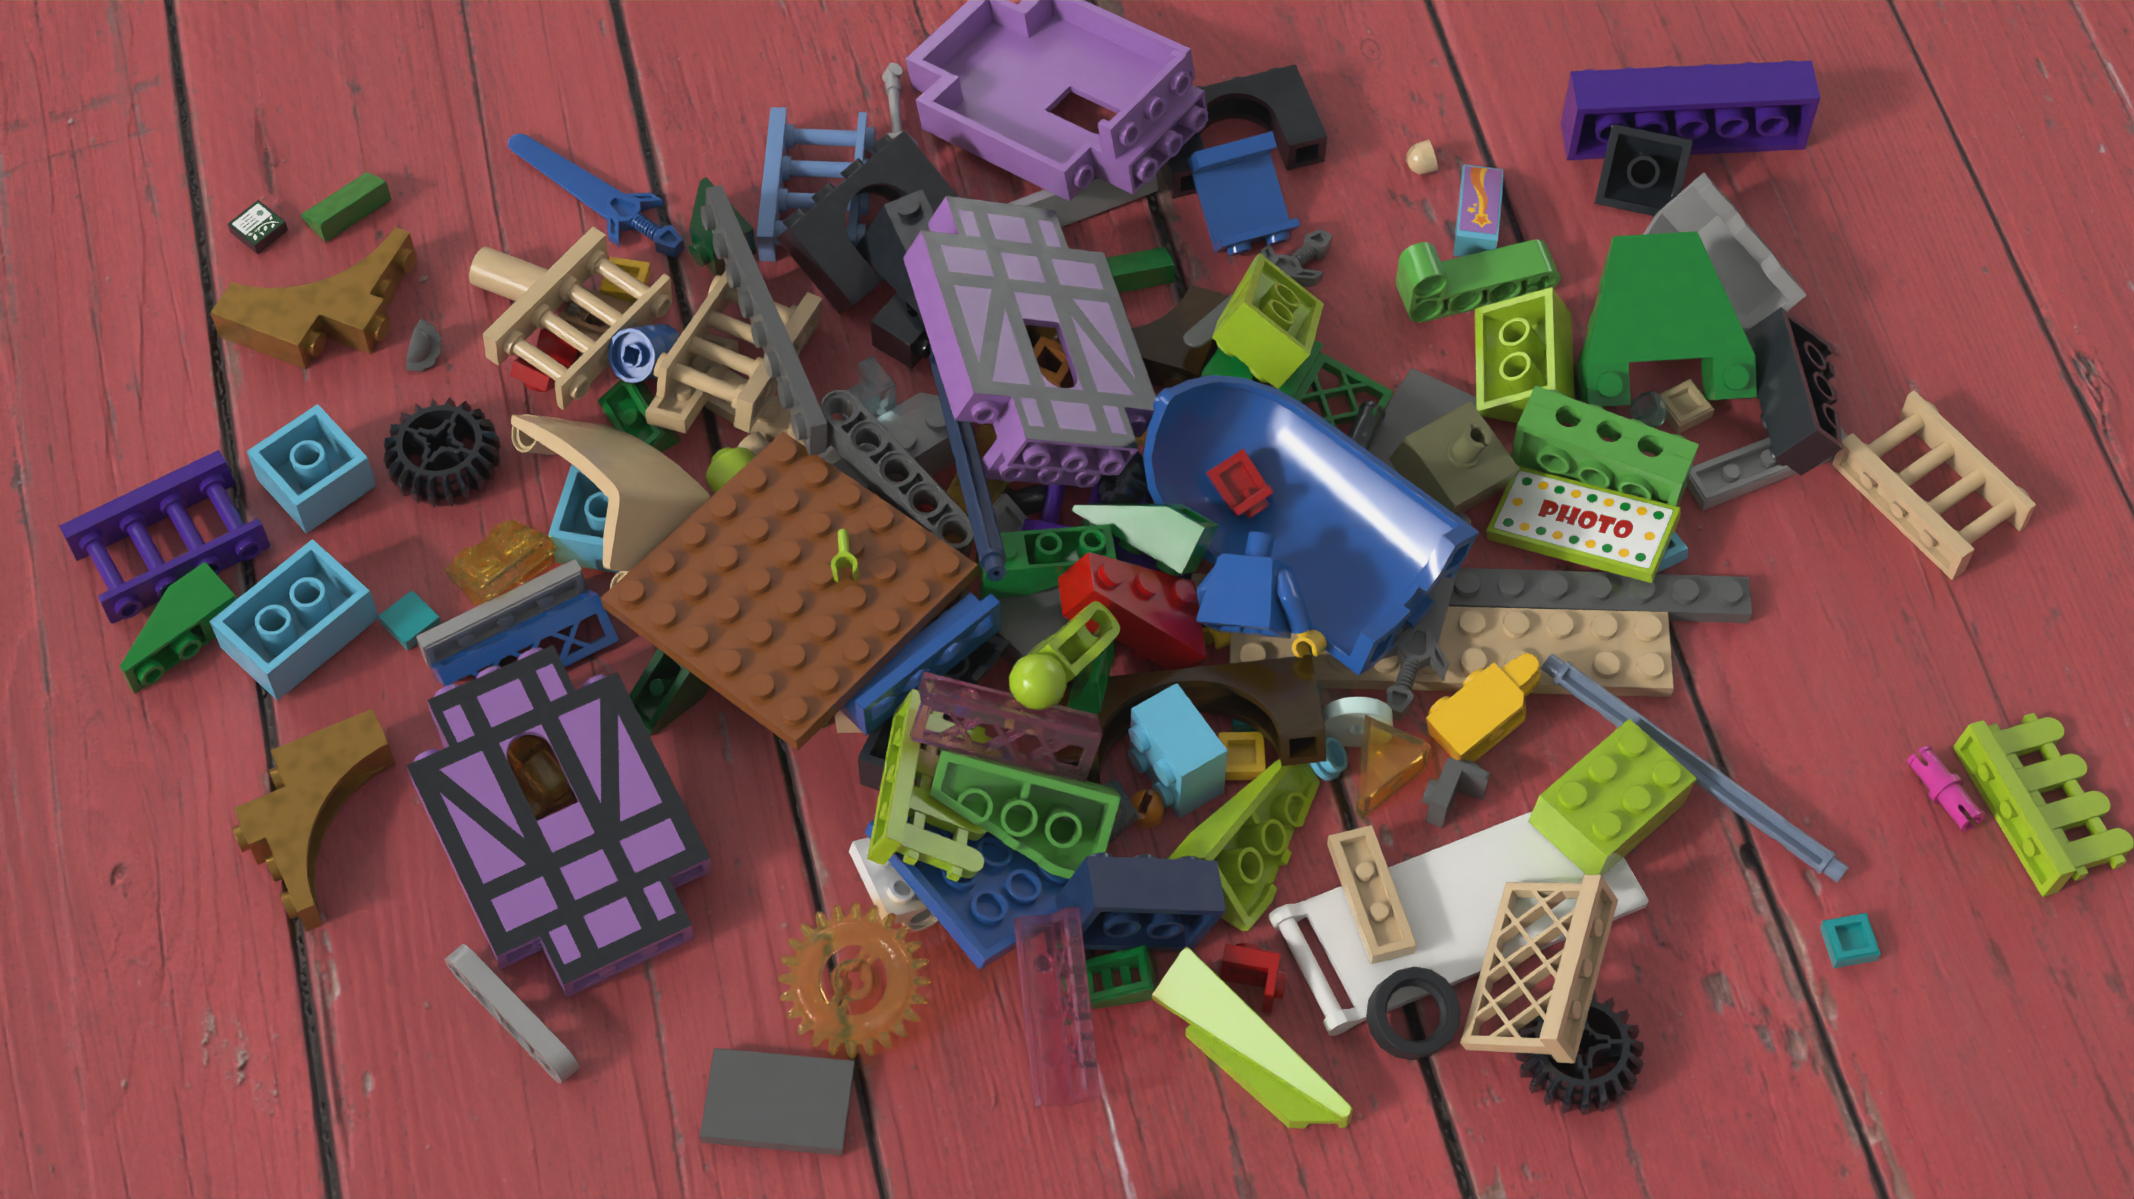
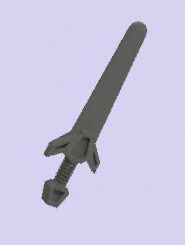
(1314, 246)
(1420, 647)

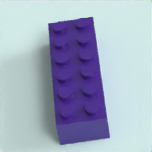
(1714, 105)

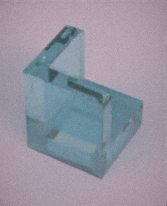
(875, 388)

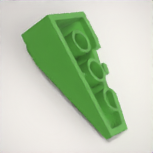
(1031, 811)

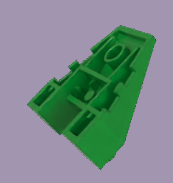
(1662, 304)

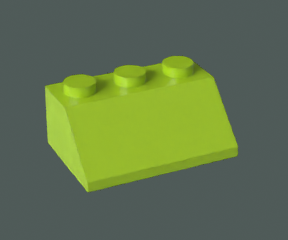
(1522, 346)

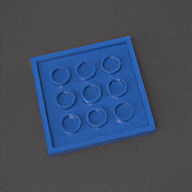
(982, 908)

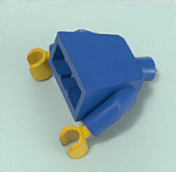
(1255, 598)

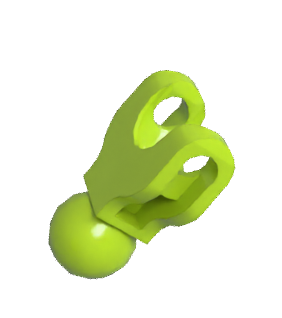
(1043, 674)

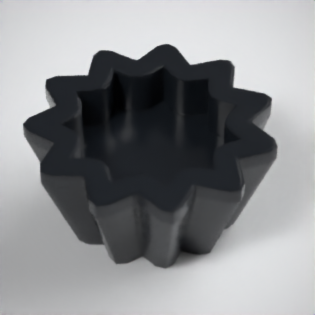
(1128, 485)

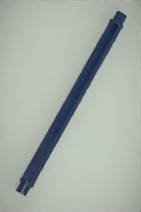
(974, 486)

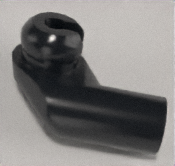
(1029, 498)

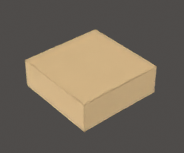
(1686, 406)

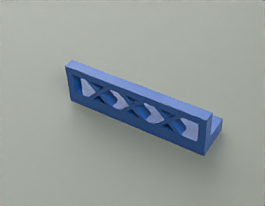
(530, 633)
(930, 651)

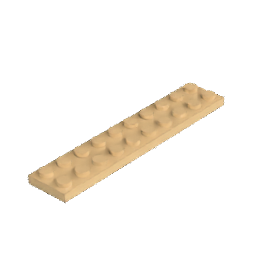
(1614, 648)

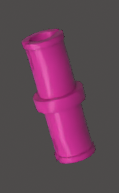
(1946, 788)

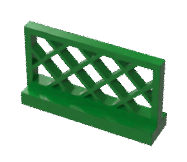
(1306, 376)

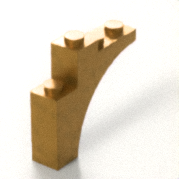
(299, 319)
(312, 786)

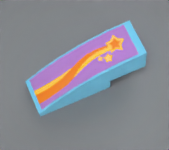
(1478, 210)

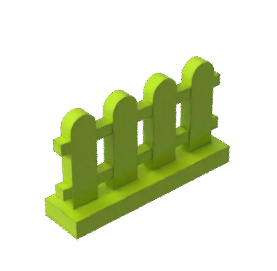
(901, 799)
(2021, 812)

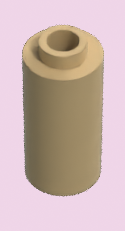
(503, 273)

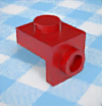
(553, 347)
(1240, 485)
(1255, 967)

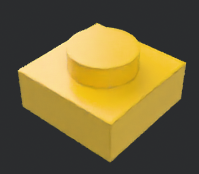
(638, 269)
(1244, 754)

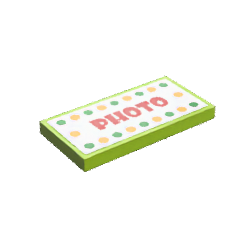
(1584, 524)

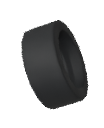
(1440, 991)

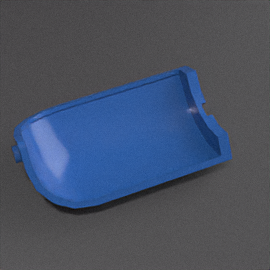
(1344, 520)

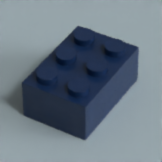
(1144, 901)

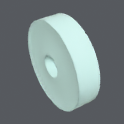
(1346, 717)

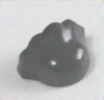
(423, 347)

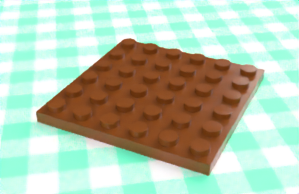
(753, 598)

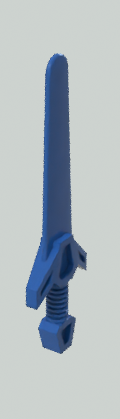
(619, 209)

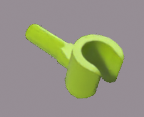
(844, 557)

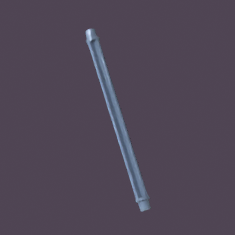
(1707, 776)

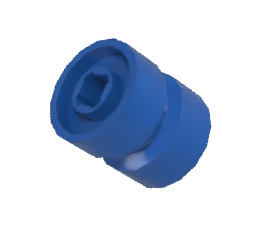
(637, 349)

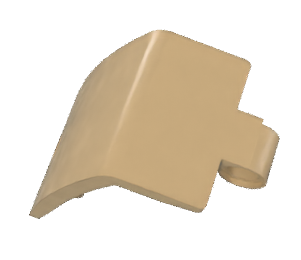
(643, 486)

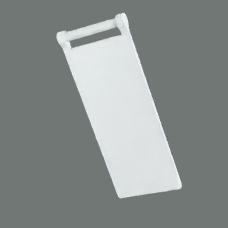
(1451, 910)

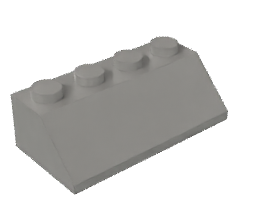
(918, 428)

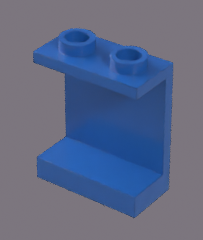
(1241, 194)

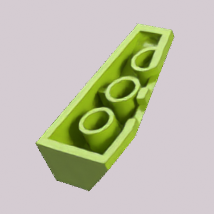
(1252, 838)

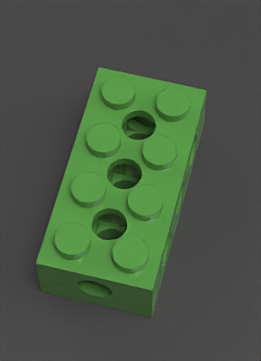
(1583, 456)

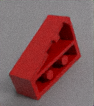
(1152, 608)

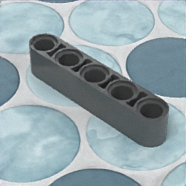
(890, 459)

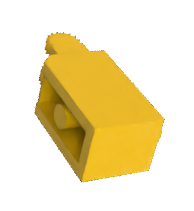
(1484, 708)

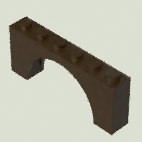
(1162, 342)
(1269, 695)

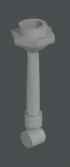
(893, 90)

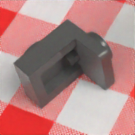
(1456, 776)

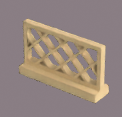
(1576, 965)

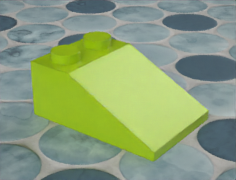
(1269, 323)

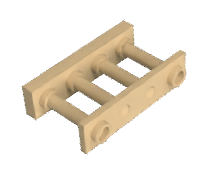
(561, 284)
(747, 399)
(1922, 519)

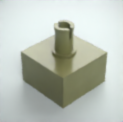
(1456, 460)

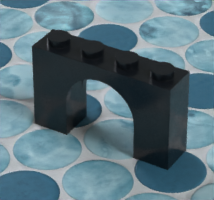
(1272, 100)
(820, 236)

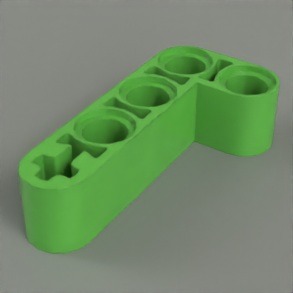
(1461, 284)

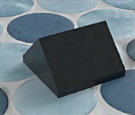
(1642, 169)

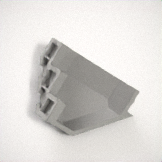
(1743, 261)

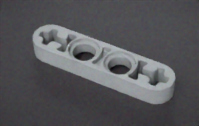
(512, 1013)

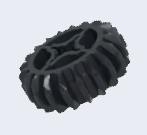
(447, 465)
(1613, 1045)

